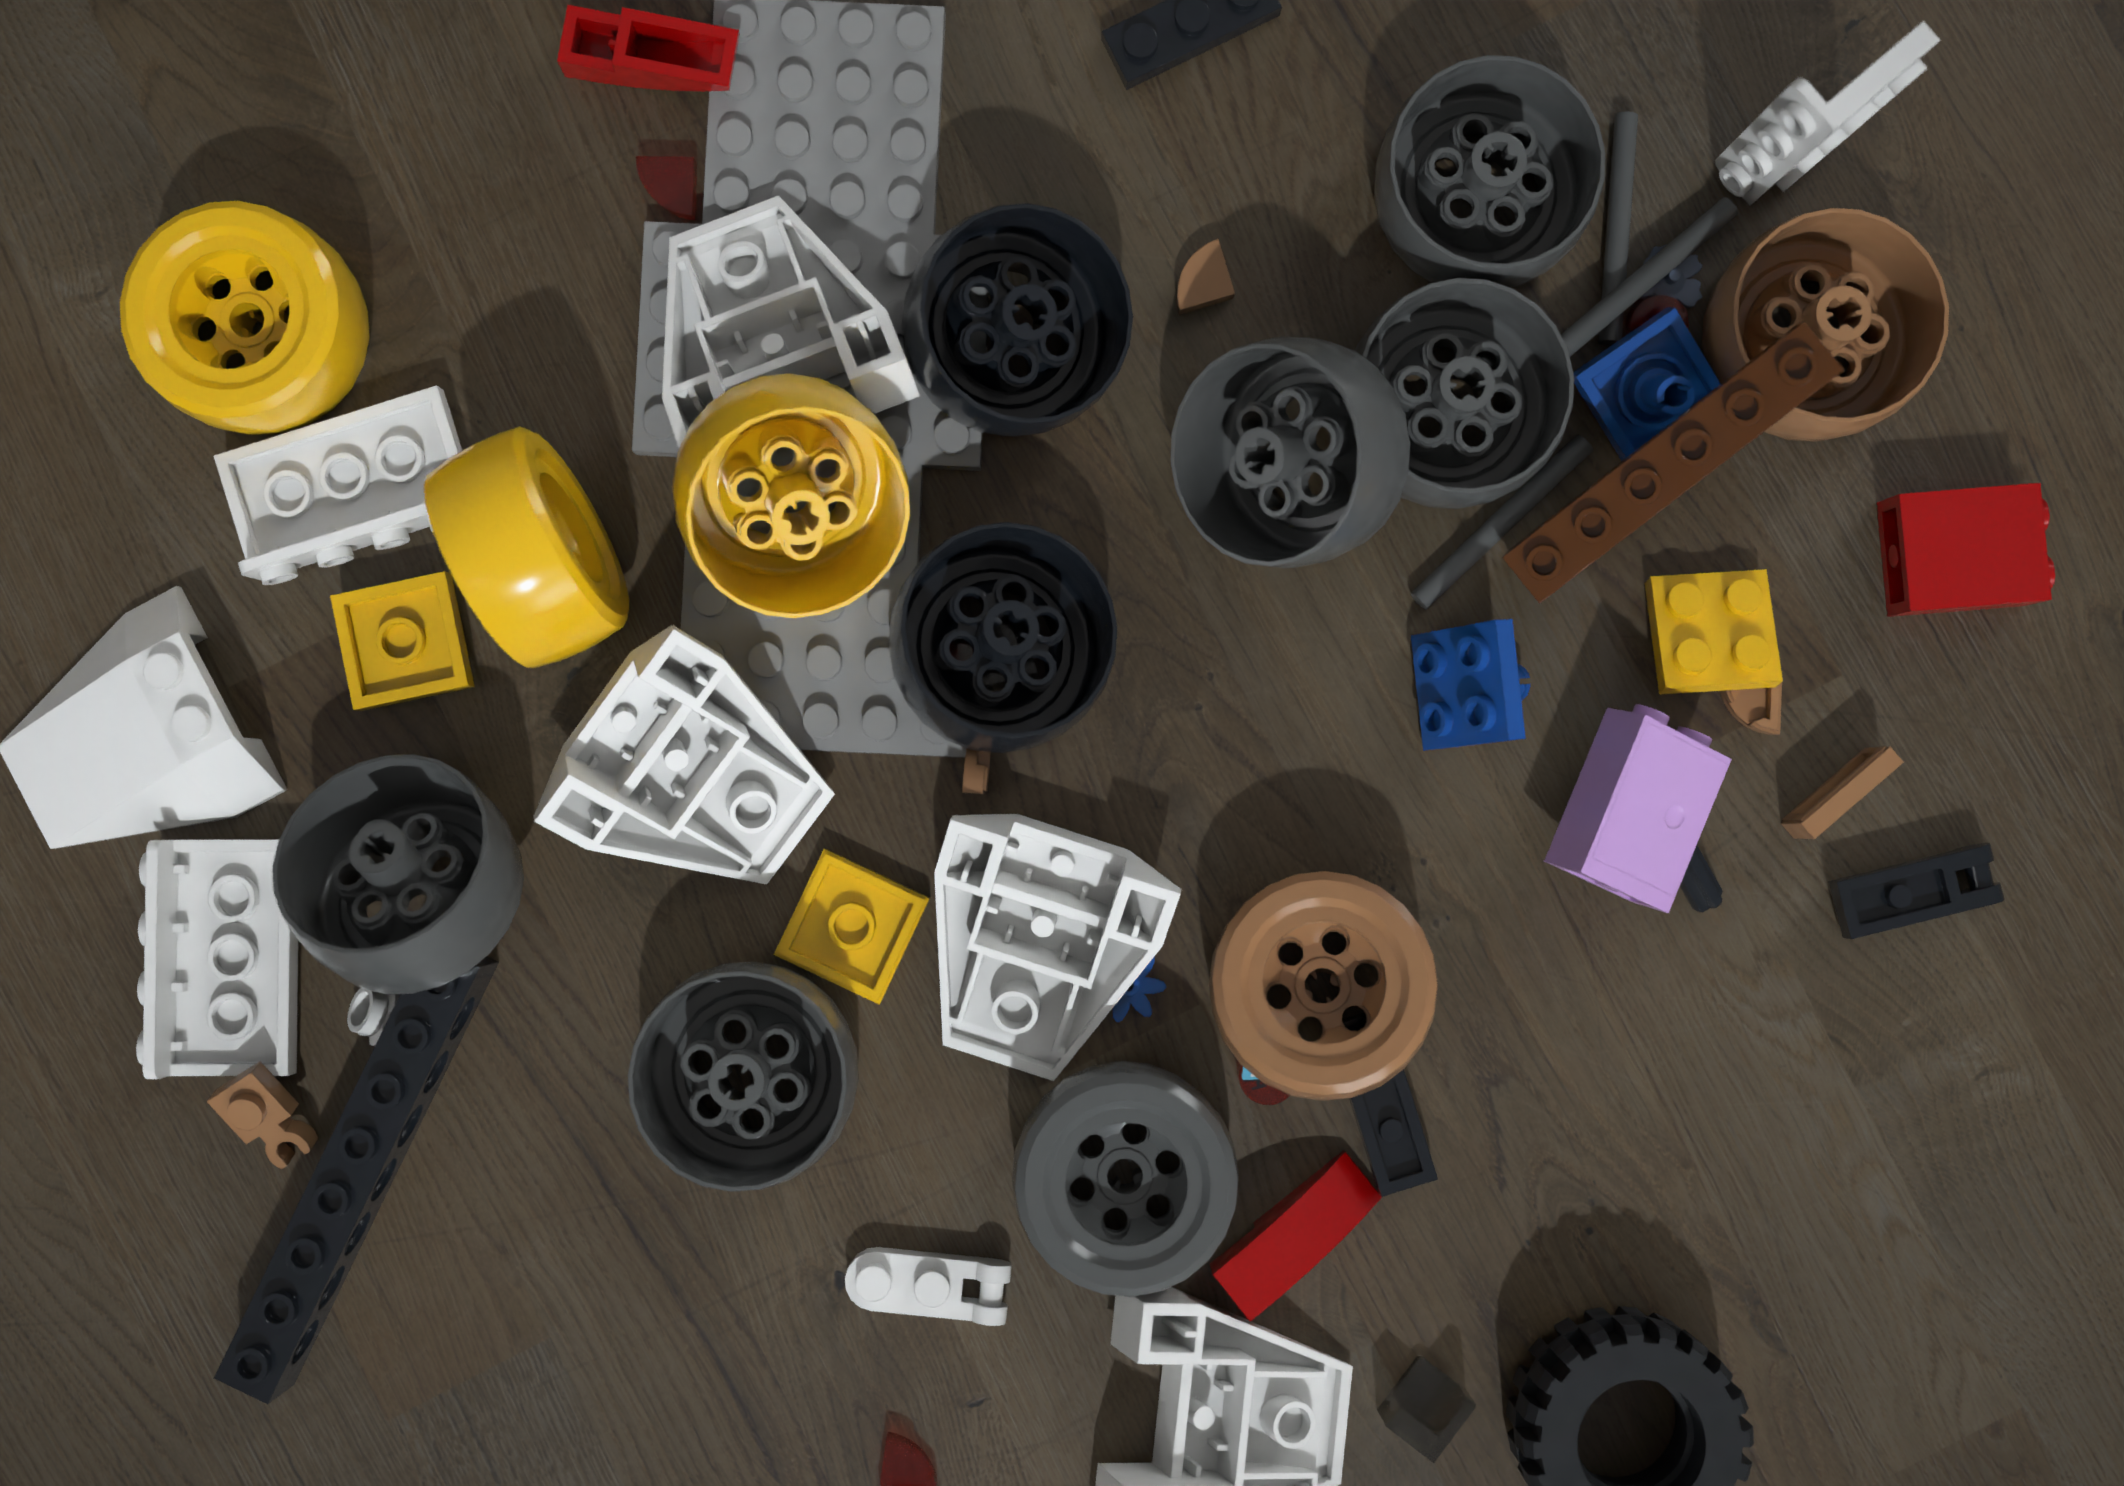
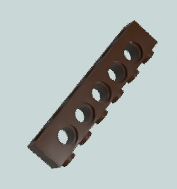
(1673, 461)

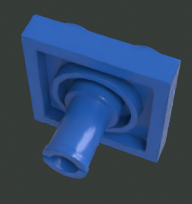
(1645, 381)
(1469, 685)

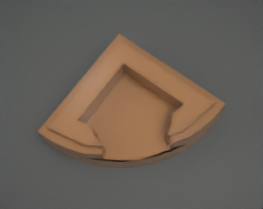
(1204, 280)
(1756, 708)
(976, 772)

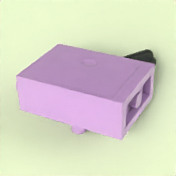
(1642, 812)

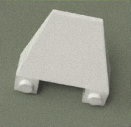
(770, 300)
(1231, 1399)

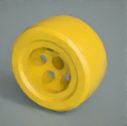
(295, 363)
(526, 548)
(808, 557)

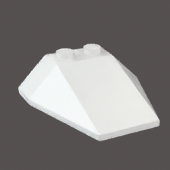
(137, 737)
(683, 769)
(1039, 936)

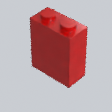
(1965, 549)

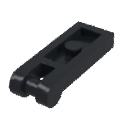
(1915, 891)

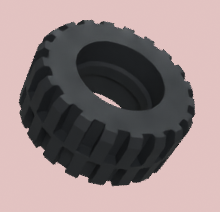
(1617, 1350)

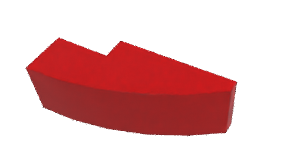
(646, 50)
(1295, 1235)

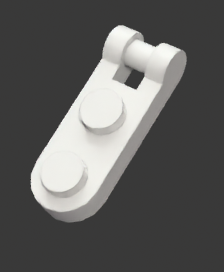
(928, 1284)

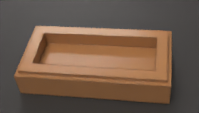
(1841, 792)

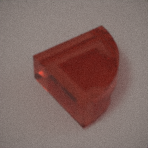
(670, 183)
(906, 1464)

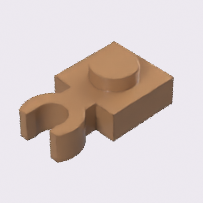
(260, 1106)

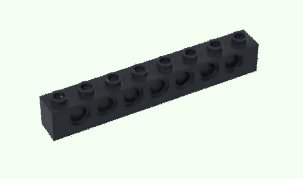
(350, 1185)

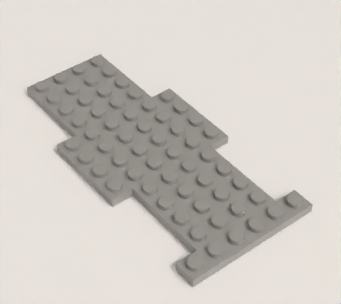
(844, 126)

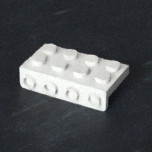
(1803, 128)
(336, 485)
(215, 961)

